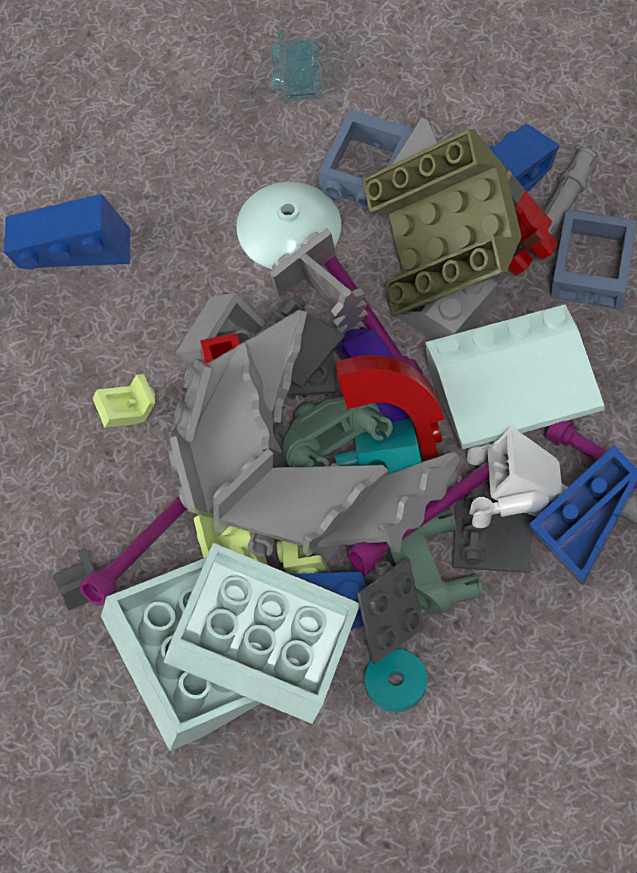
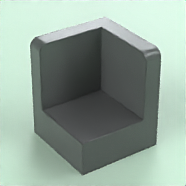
(70, 579)

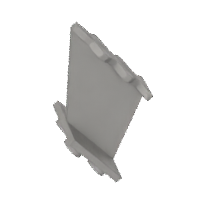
(306, 264)
(273, 355)
(226, 436)
(292, 502)
(392, 506)

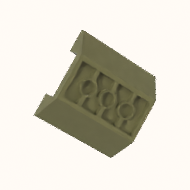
(447, 219)

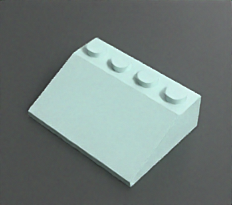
(513, 376)
(142, 629)
(262, 633)

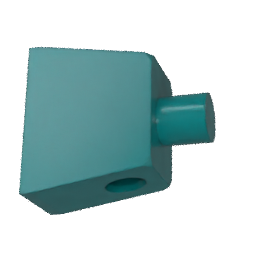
(394, 452)

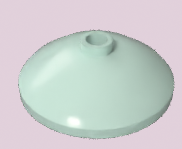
(270, 234)

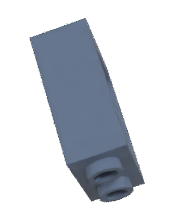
(365, 129)
(602, 290)

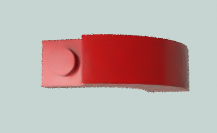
(391, 381)

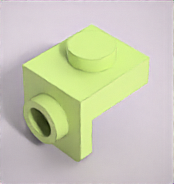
(125, 404)
(297, 562)

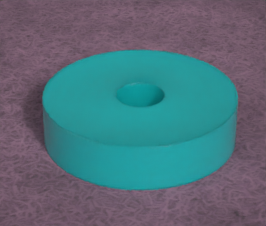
(399, 697)

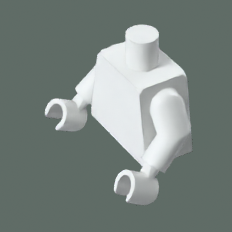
(520, 475)

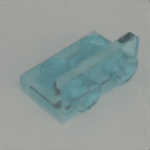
(299, 68)

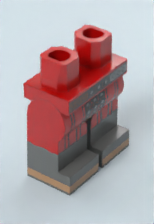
(532, 226)

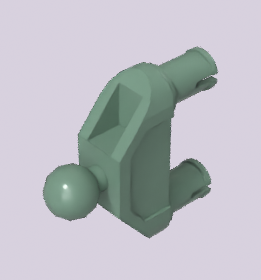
(328, 426)
(432, 591)

